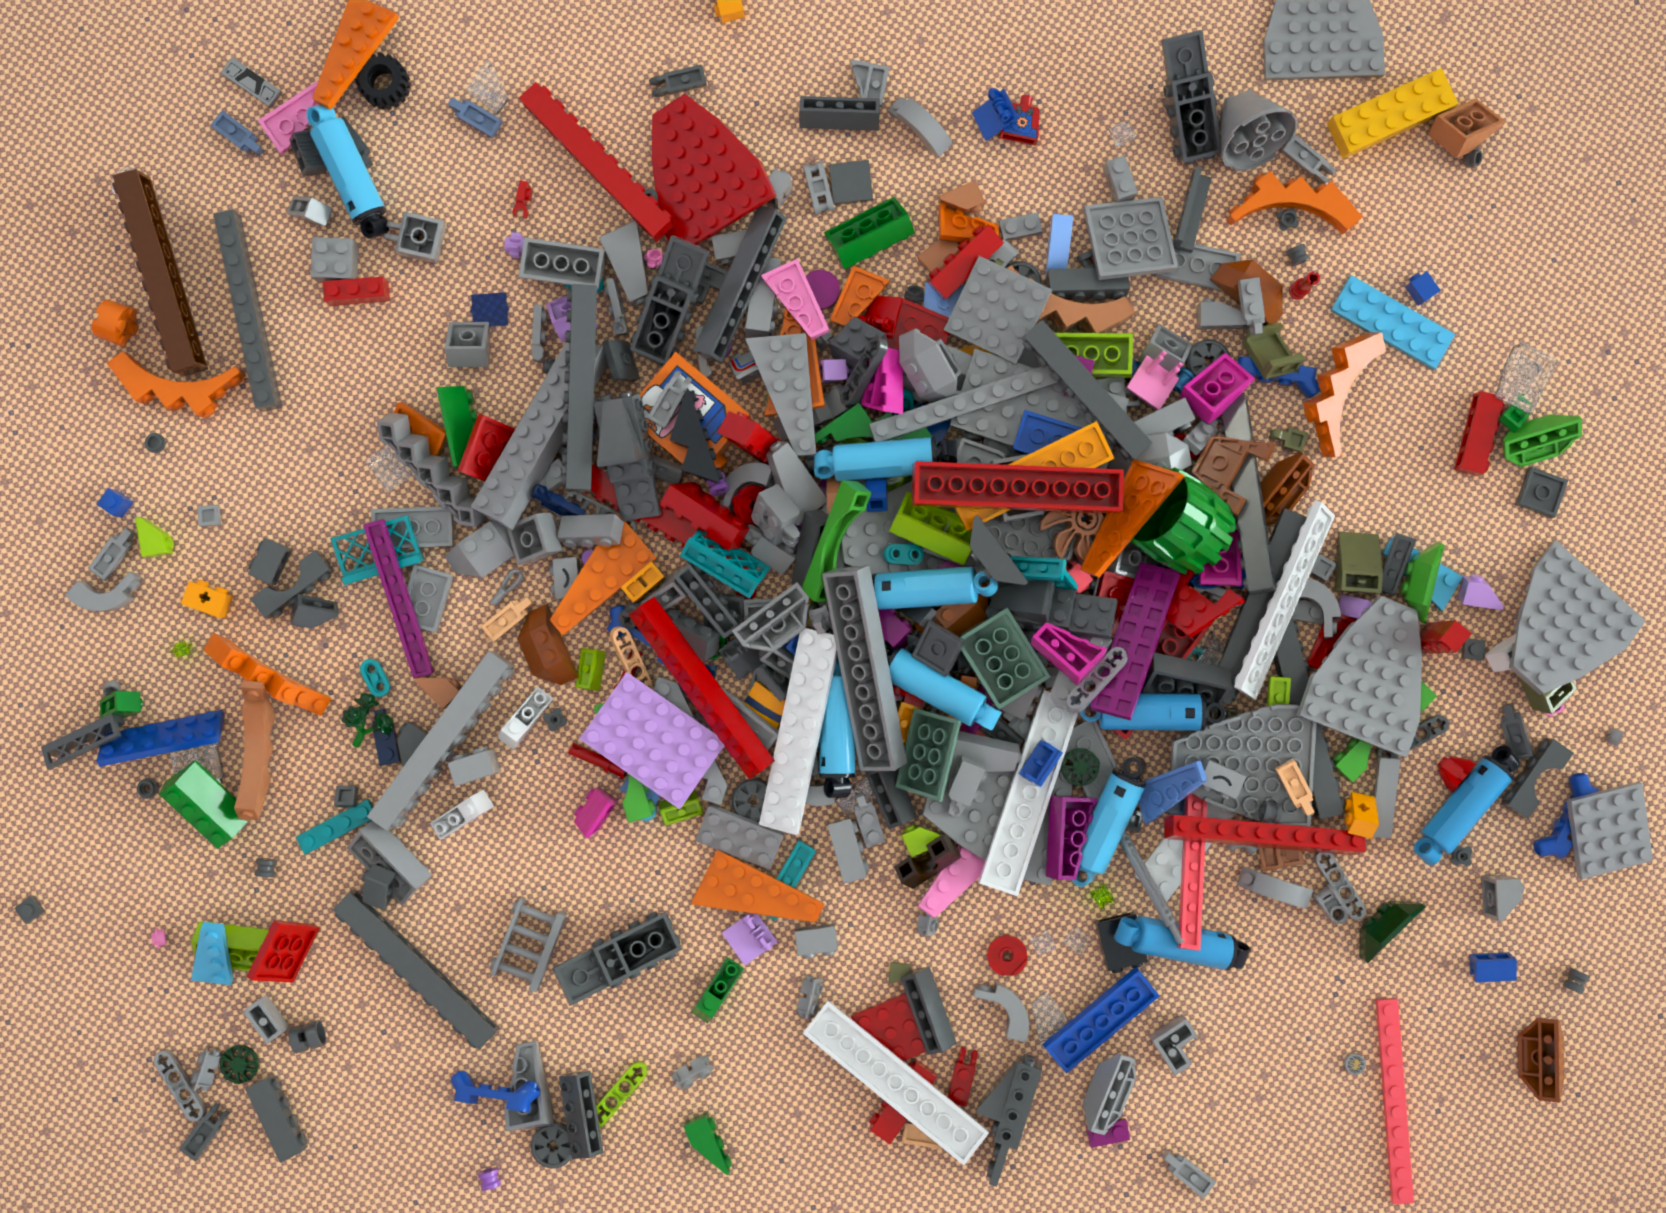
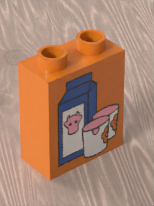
(711, 401)

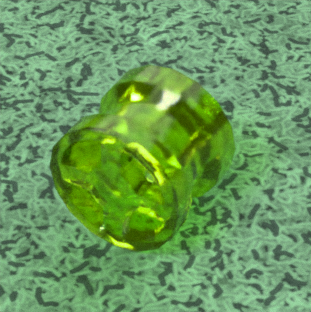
(1102, 896)

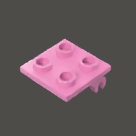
(1153, 382)

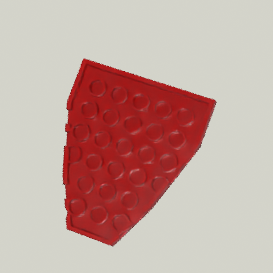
(703, 171)

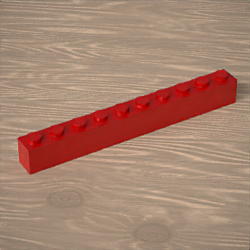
(596, 161)
(673, 526)
(701, 687)
(1263, 835)

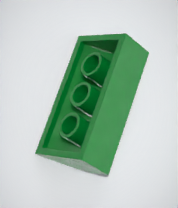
(869, 232)
(458, 418)
(203, 803)

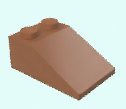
(1465, 127)

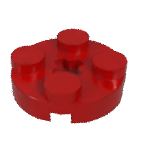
(742, 502)
(995, 953)

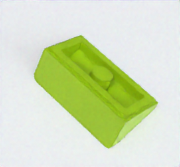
(590, 669)
(671, 814)

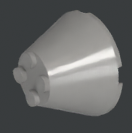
(1253, 130)

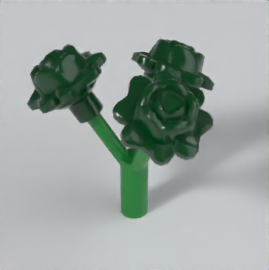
(357, 716)

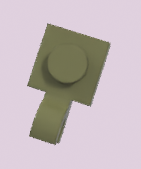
(1292, 438)

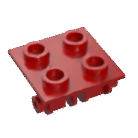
(883, 313)

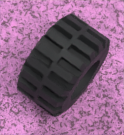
(394, 92)

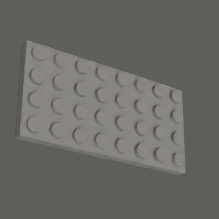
(1002, 420)

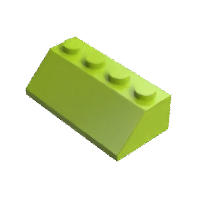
(933, 529)
(242, 944)

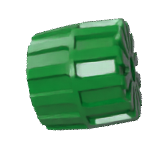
(1187, 527)

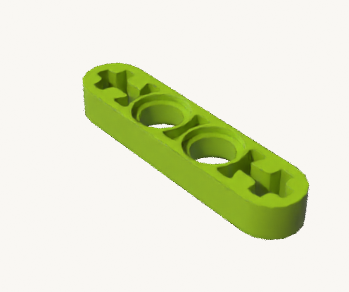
(616, 1092)

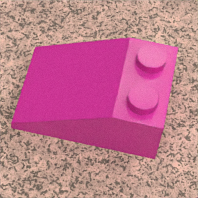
(1216, 388)
(1228, 569)
(595, 811)

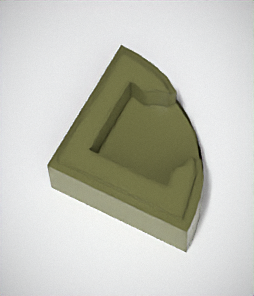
(897, 970)

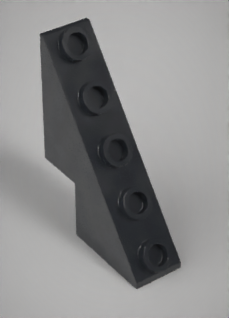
(690, 434)

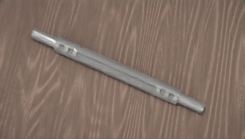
(1150, 887)

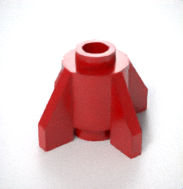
(1454, 770)

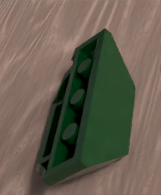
(1385, 925)

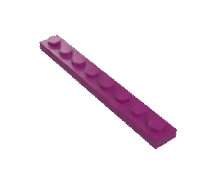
(398, 598)

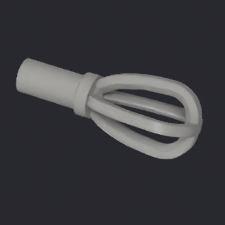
(502, 591)

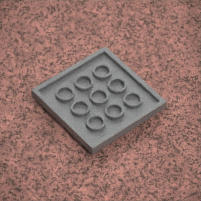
(1130, 238)
(997, 309)
(1609, 830)

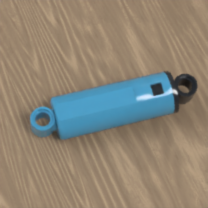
(1164, 713)
(1466, 805)
(1152, 938)

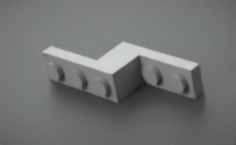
(669, 593)

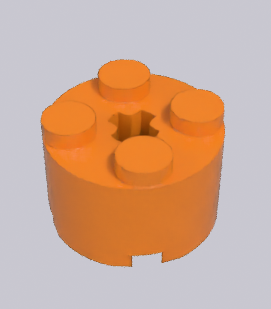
(115, 322)

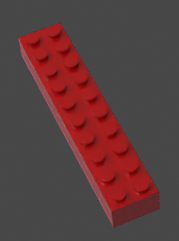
(1017, 487)

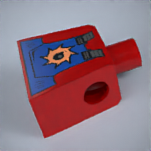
(1026, 126)

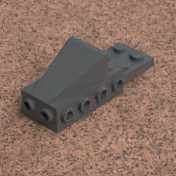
(1190, 98)
(670, 301)
(627, 454)
(1042, 603)
(618, 957)
(1009, 1106)

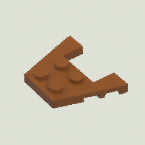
(1222, 461)

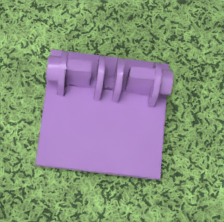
(749, 937)

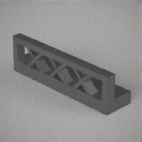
(1192, 211)
(79, 738)

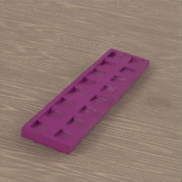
(1138, 636)

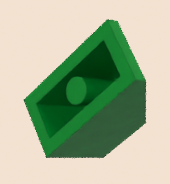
(121, 703)

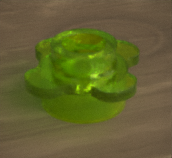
(181, 649)

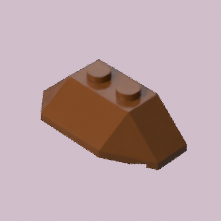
(1272, 290)
(1285, 485)
(961, 616)
(545, 648)
(1542, 1058)

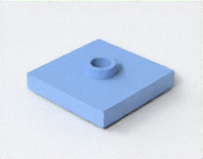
(937, 304)

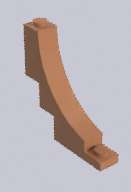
(1092, 317)
(255, 777)

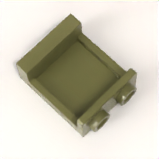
(1271, 353)

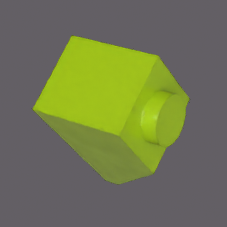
(153, 539)
(917, 838)

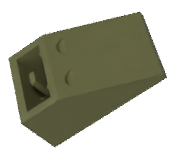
(1358, 563)
(1551, 700)

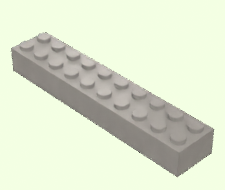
(530, 447)
(864, 668)
(441, 741)

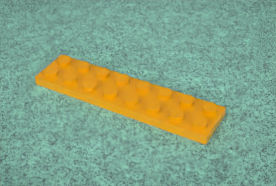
(1079, 450)

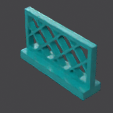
(1045, 569)
(370, 570)
(726, 570)

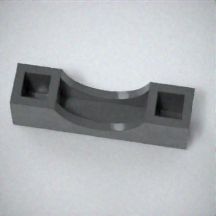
(312, 571)
(1522, 797)

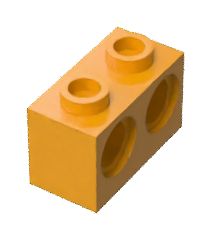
(643, 582)

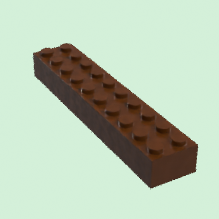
(159, 272)

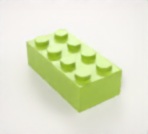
(1109, 350)

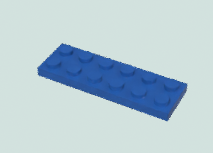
(162, 738)
(1101, 1020)

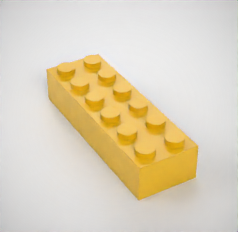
(1392, 113)

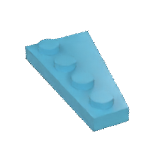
(1445, 583)
(212, 956)

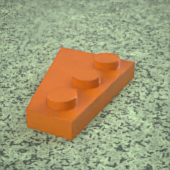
(957, 226)
(858, 293)
(423, 426)

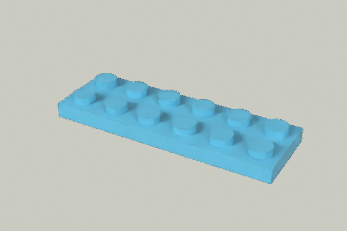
(1398, 323)

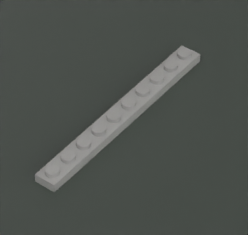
(961, 404)

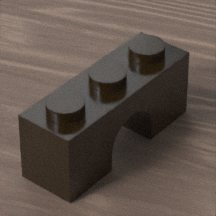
(917, 870)

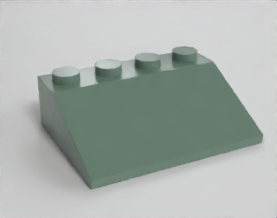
(1002, 658)
(928, 754)

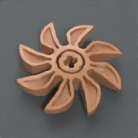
(1075, 527)

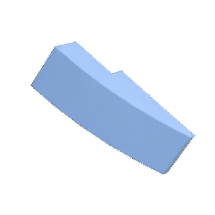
(1059, 242)

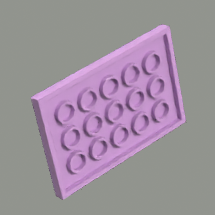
(652, 740)

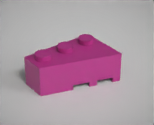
(886, 385)
(1067, 652)

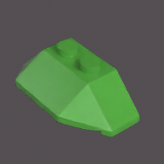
(1541, 439)
(1421, 579)

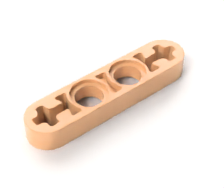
(635, 660)

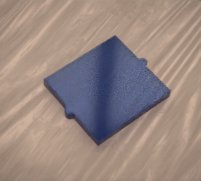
(490, 308)

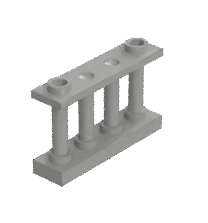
(548, 940)

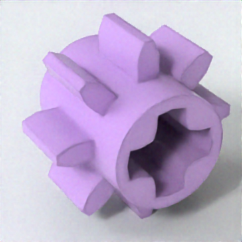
(514, 245)

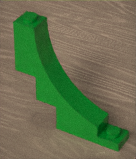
(855, 424)

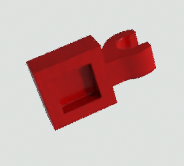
(523, 195)
(908, 698)

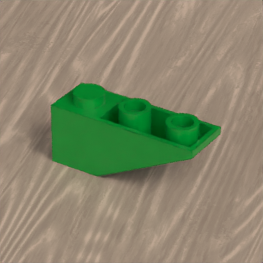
(717, 990)
(704, 1139)

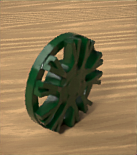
(1080, 767)
(239, 1064)

